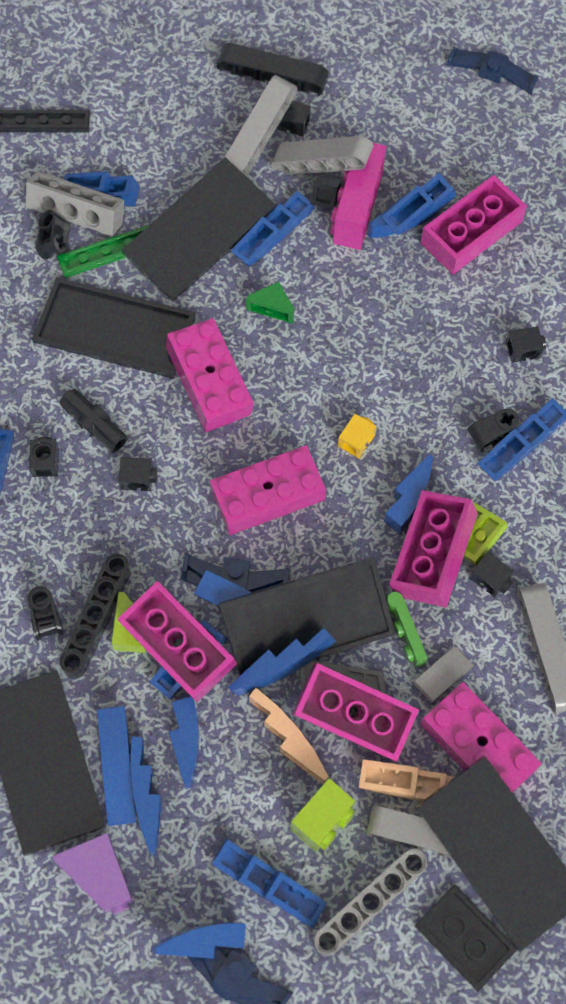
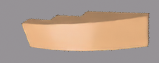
(295, 744)
(400, 780)

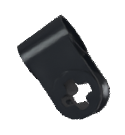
(52, 234)
(491, 430)
(44, 618)

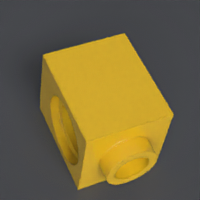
(356, 435)

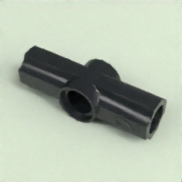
(94, 420)

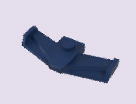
(493, 67)
(234, 571)
(233, 979)

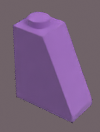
(98, 873)

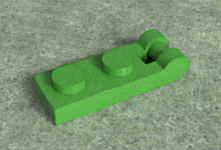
(405, 628)

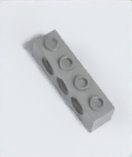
(75, 203)

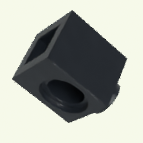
(295, 118)
(326, 190)
(525, 344)
(44, 467)
(136, 474)
(492, 575)

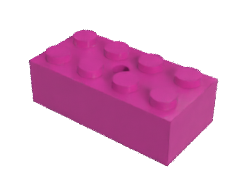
(357, 200)
(473, 224)
(209, 375)
(247, 503)
(434, 548)
(158, 622)
(381, 719)
(464, 719)

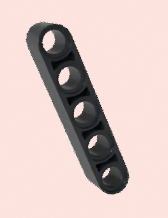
(264, 65)
(96, 628)

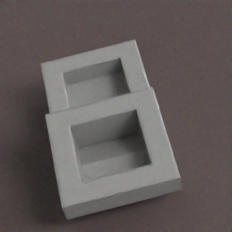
(443, 674)

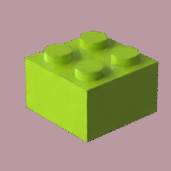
(323, 815)

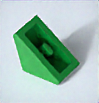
(272, 303)

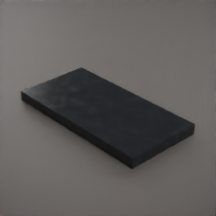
(198, 229)
(110, 326)
(341, 600)
(44, 766)
(499, 851)

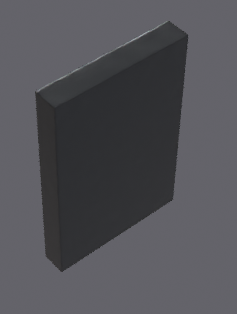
(466, 938)

